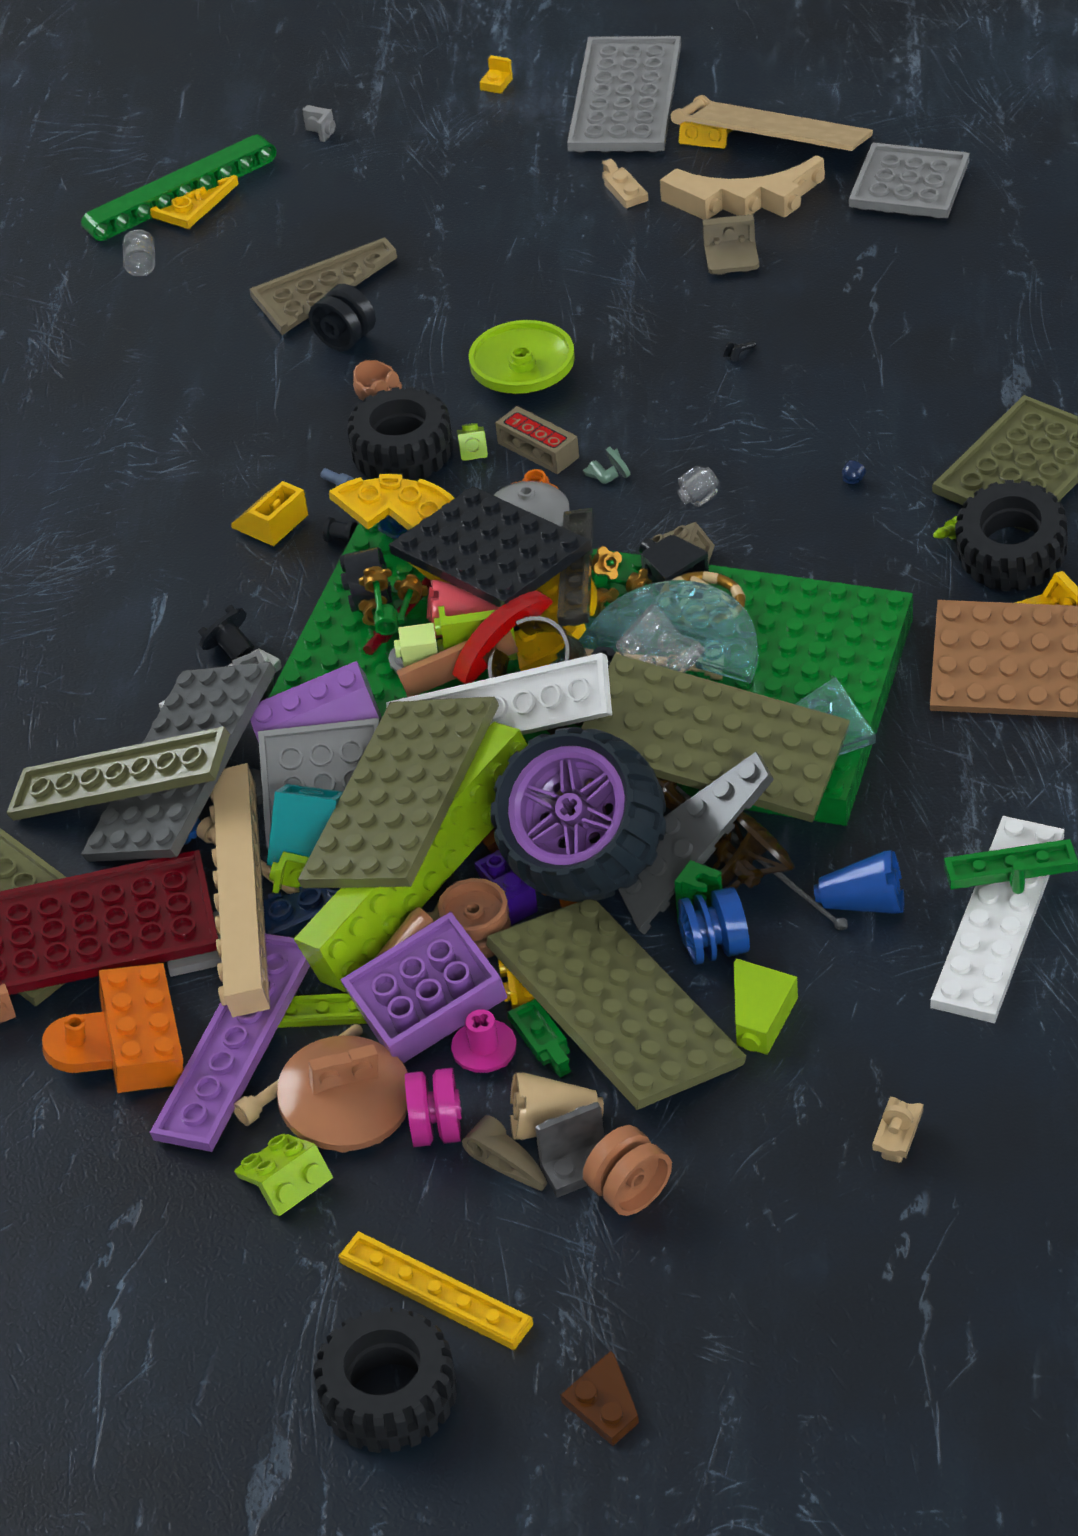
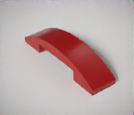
(470, 660)

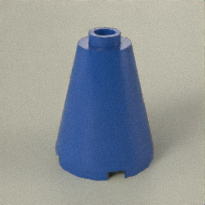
(864, 886)

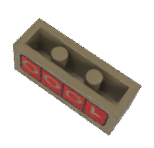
(537, 440)

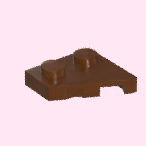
(603, 1400)

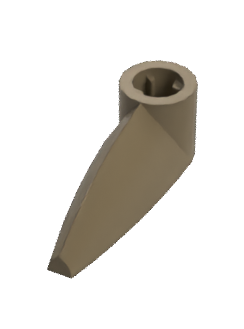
(496, 1149)

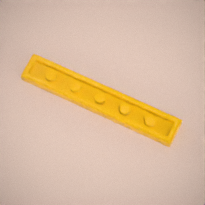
(436, 1290)

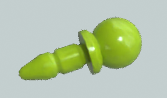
(947, 530)

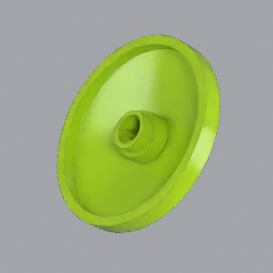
(521, 356)

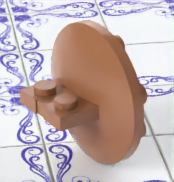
(343, 1093)

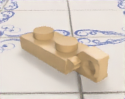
(623, 185)

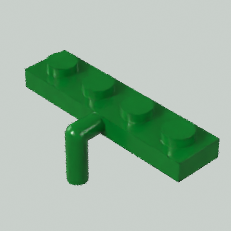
(1011, 865)

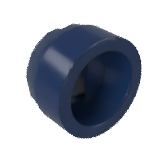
(853, 472)

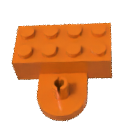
(130, 1035)

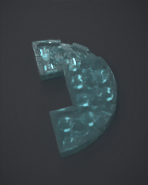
(697, 613)

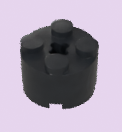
(354, 566)

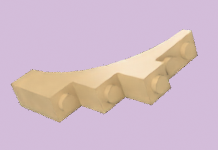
(744, 196)

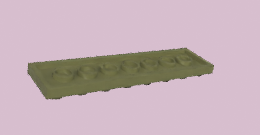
(119, 773)

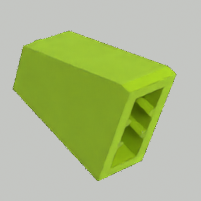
(761, 1004)

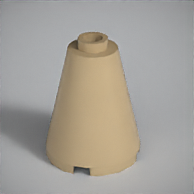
(541, 1099)

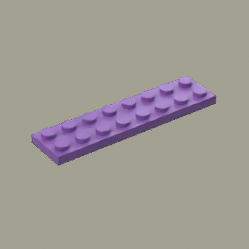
(228, 1057)

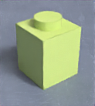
(415, 643)

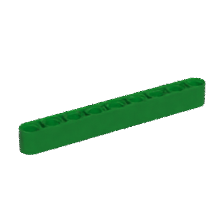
(136, 205)

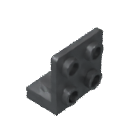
(566, 1144)

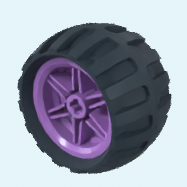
(626, 834)

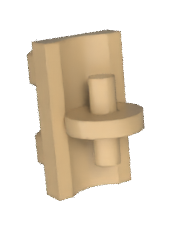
(897, 1129)

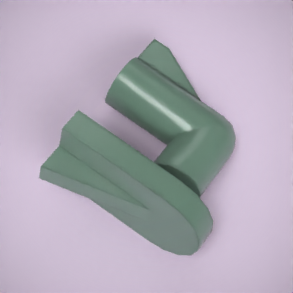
(596, 470)

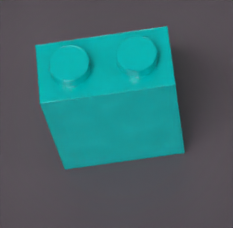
(299, 819)

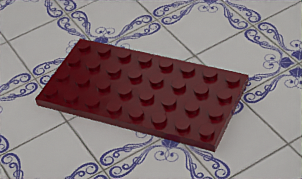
(104, 922)

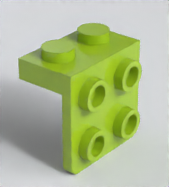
(285, 1171)

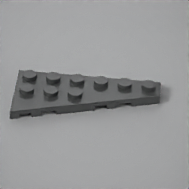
(692, 833)

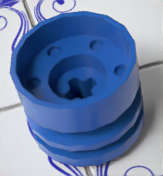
(707, 927)

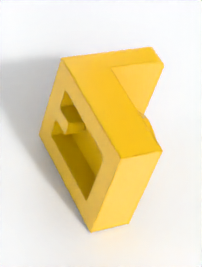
(497, 76)

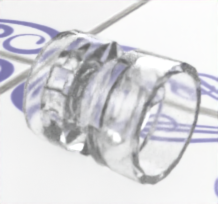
(139, 253)

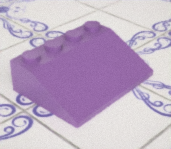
(327, 699)
(424, 987)

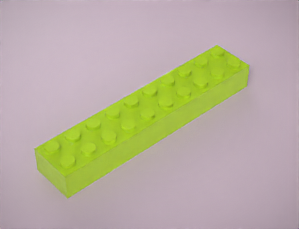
(363, 919)

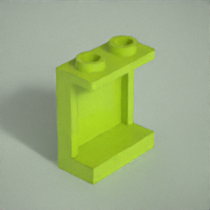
(459, 628)

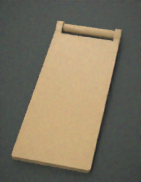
(771, 124)

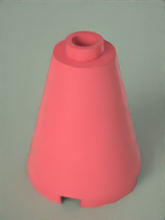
(455, 601)

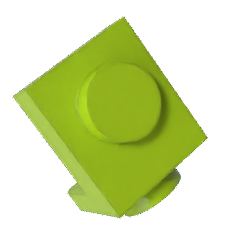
(472, 442)

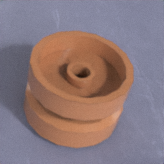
(478, 907)
(627, 1170)

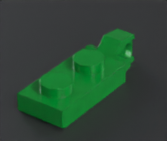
(541, 1036)

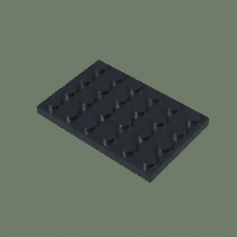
(490, 547)

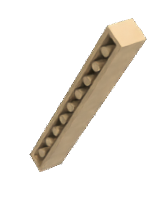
(239, 893)

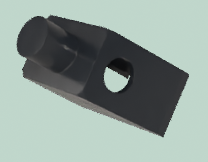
(671, 558)

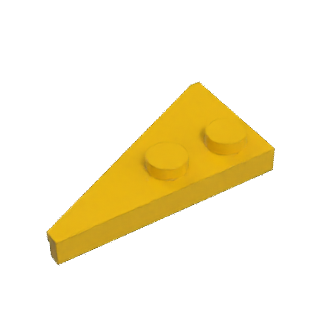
(195, 204)

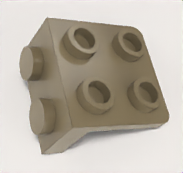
(730, 244)

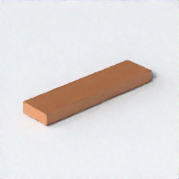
(439, 667)

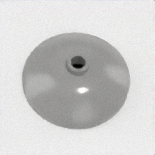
(537, 498)

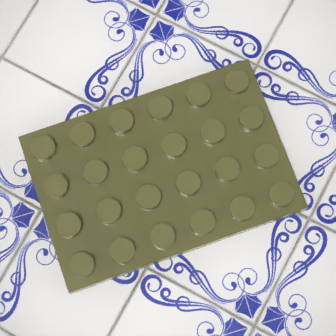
(1025, 444)

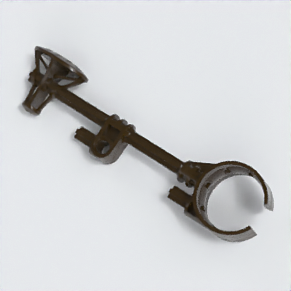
(736, 861)

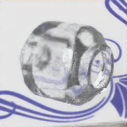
(698, 486)

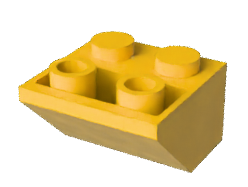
(273, 514)

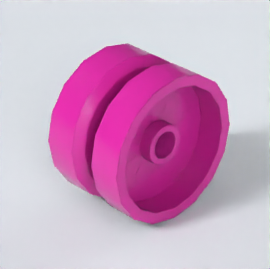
(432, 1107)

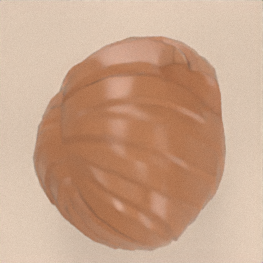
(373, 377)

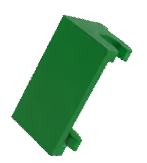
(697, 880)

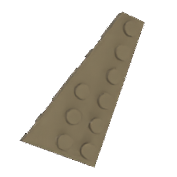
(290, 297)

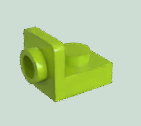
(287, 871)

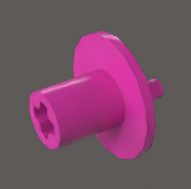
(483, 1043)

